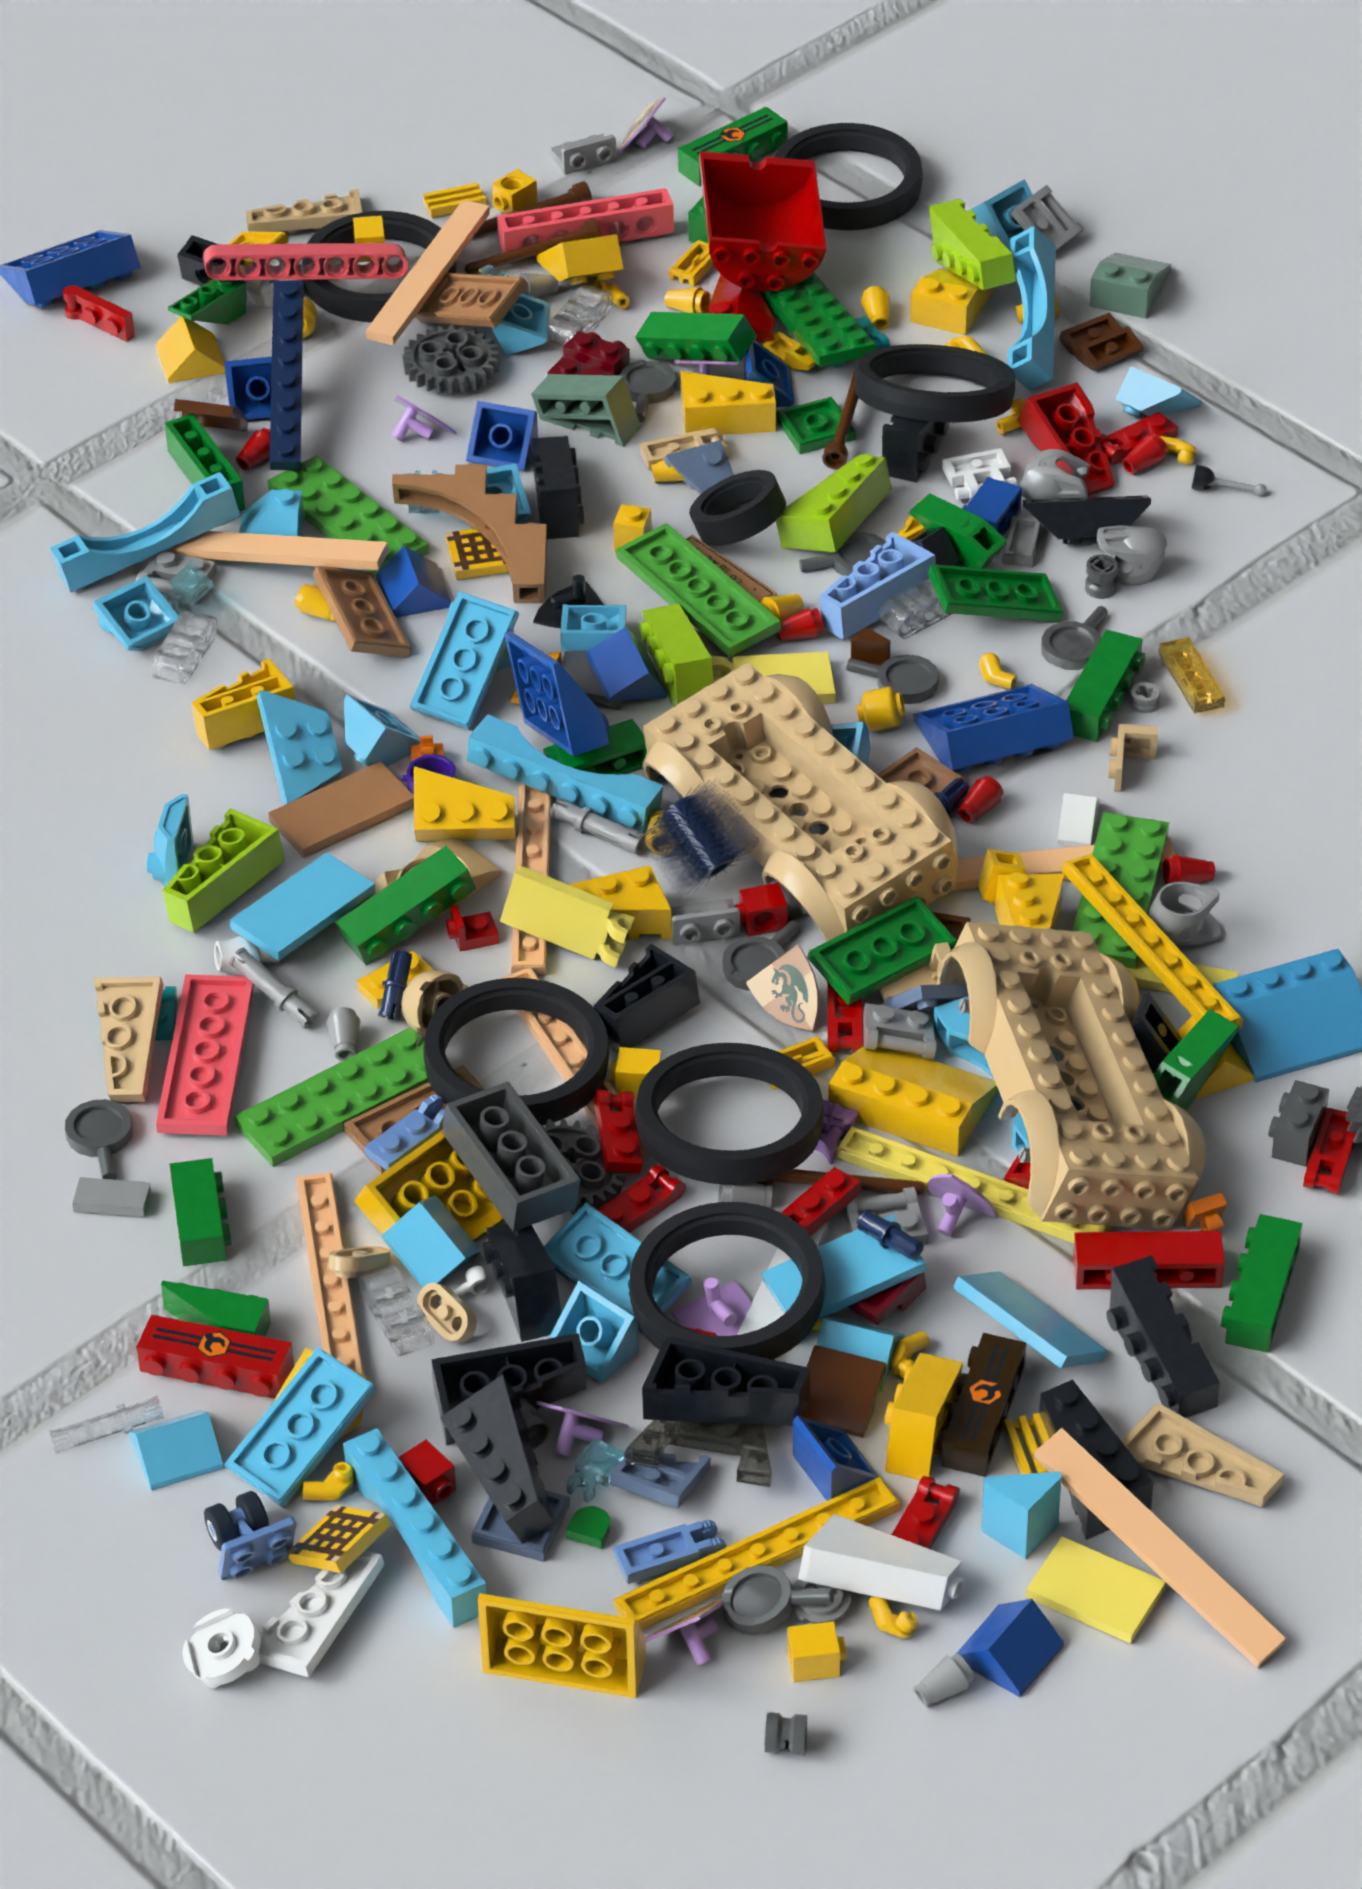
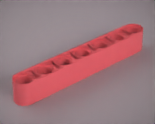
(317, 269)

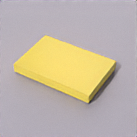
(1096, 1589)

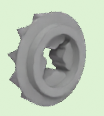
(817, 1613)

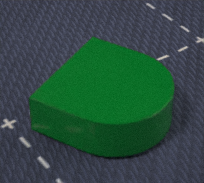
(589, 1526)

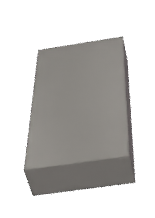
(1022, 541)
(111, 1197)

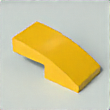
(790, 352)

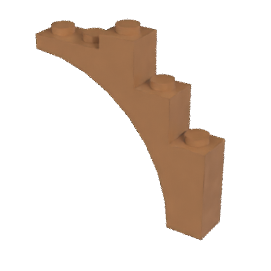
(493, 515)

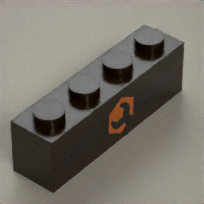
(982, 1405)

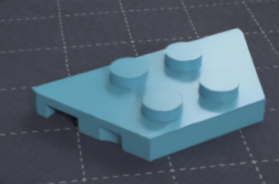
(299, 745)

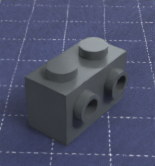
(1299, 1122)

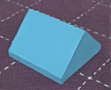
(523, 325)
(430, 1242)
(604, 1328)
(859, 1340)
(177, 1449)
(1021, 1509)

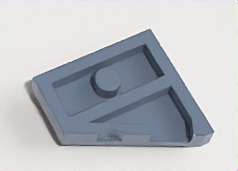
(701, 465)
(927, 997)

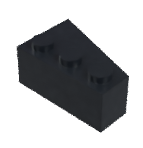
(909, 445)
(647, 998)
(525, 1279)

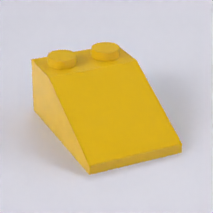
(583, 259)
(947, 302)

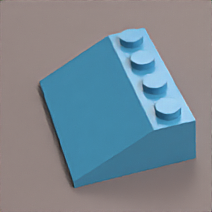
(1296, 1014)

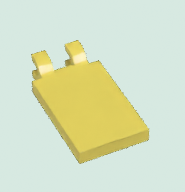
(810, 667)
(565, 916)

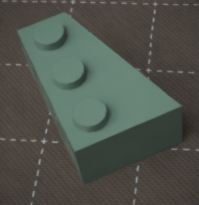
(589, 403)

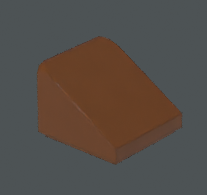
(870, 647)

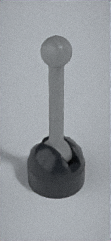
(1205, 478)

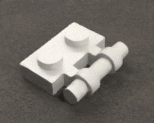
(975, 468)

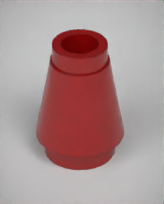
(255, 450)
(1145, 454)
(801, 625)
(981, 798)
(1187, 869)

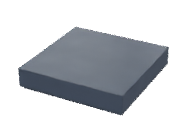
(496, 1534)

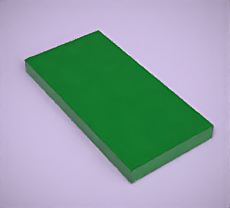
(995, 593)
(880, 950)

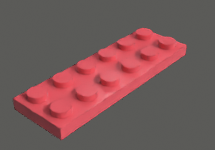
(205, 1055)

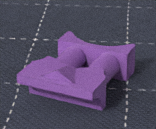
(835, 1126)

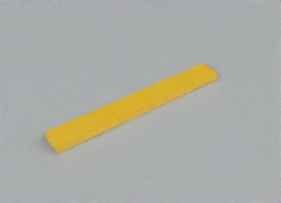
(1147, 939)
(768, 1547)

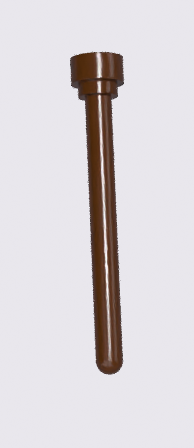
(578, 193)
(586, 231)
(836, 453)
(867, 1182)

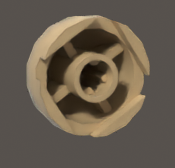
(426, 994)

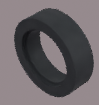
(753, 487)

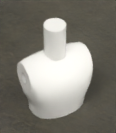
(226, 949)

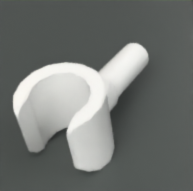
(476, 1282)

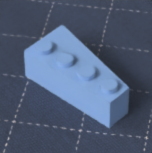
(889, 571)

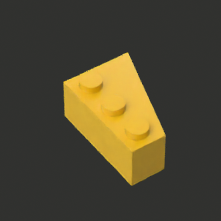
(727, 404)
(233, 711)
(460, 810)
(637, 895)
(1029, 899)
(920, 1414)

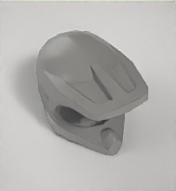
(1047, 481)
(1137, 546)
(1181, 922)

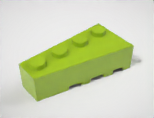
(968, 246)
(835, 506)
(677, 651)
(222, 869)

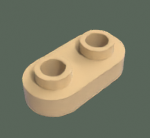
(353, 1260)
(448, 1316)

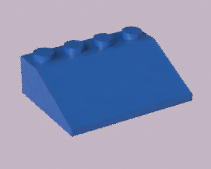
(77, 262)
(554, 701)
(996, 727)

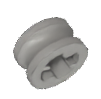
(1145, 697)

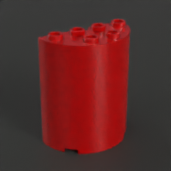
(762, 219)

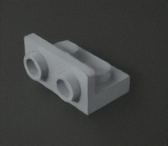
(584, 153)
(704, 921)

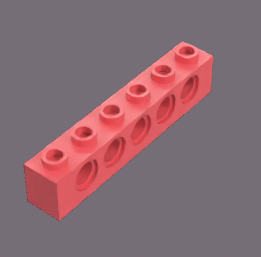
(626, 215)

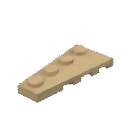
(303, 214)
(128, 1032)
(1196, 1456)

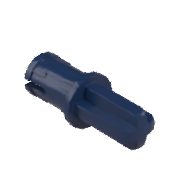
(952, 794)
(395, 985)
(889, 1234)

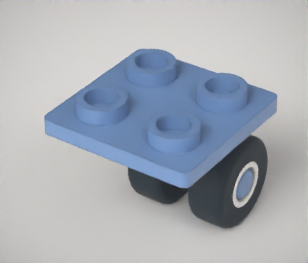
(256, 1539)

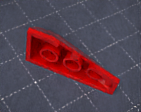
(735, 300)
(1066, 422)

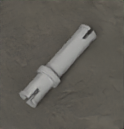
(589, 822)
(285, 997)

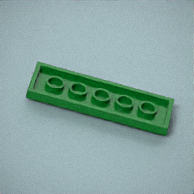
(819, 322)

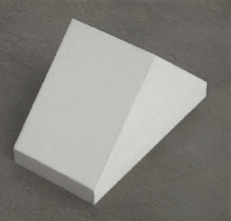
(1077, 820)

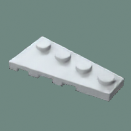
(316, 1617)

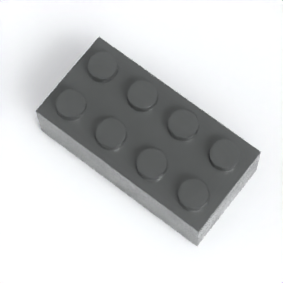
(511, 1156)

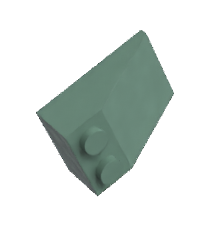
(1127, 284)

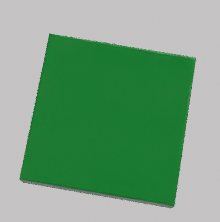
(812, 424)

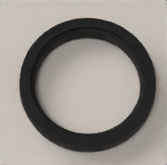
(864, 139)
(357, 305)
(931, 405)
(520, 995)
(729, 1166)
(720, 1220)

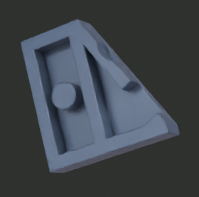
(667, 1484)

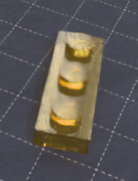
(1191, 675)

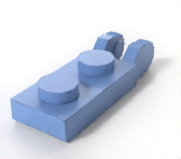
(407, 1133)
(667, 1550)

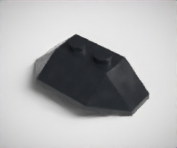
(1082, 517)

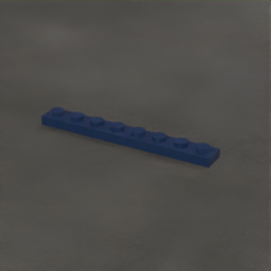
(286, 375)

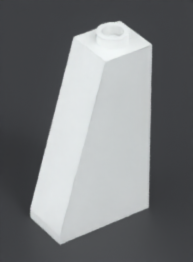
(879, 1565)

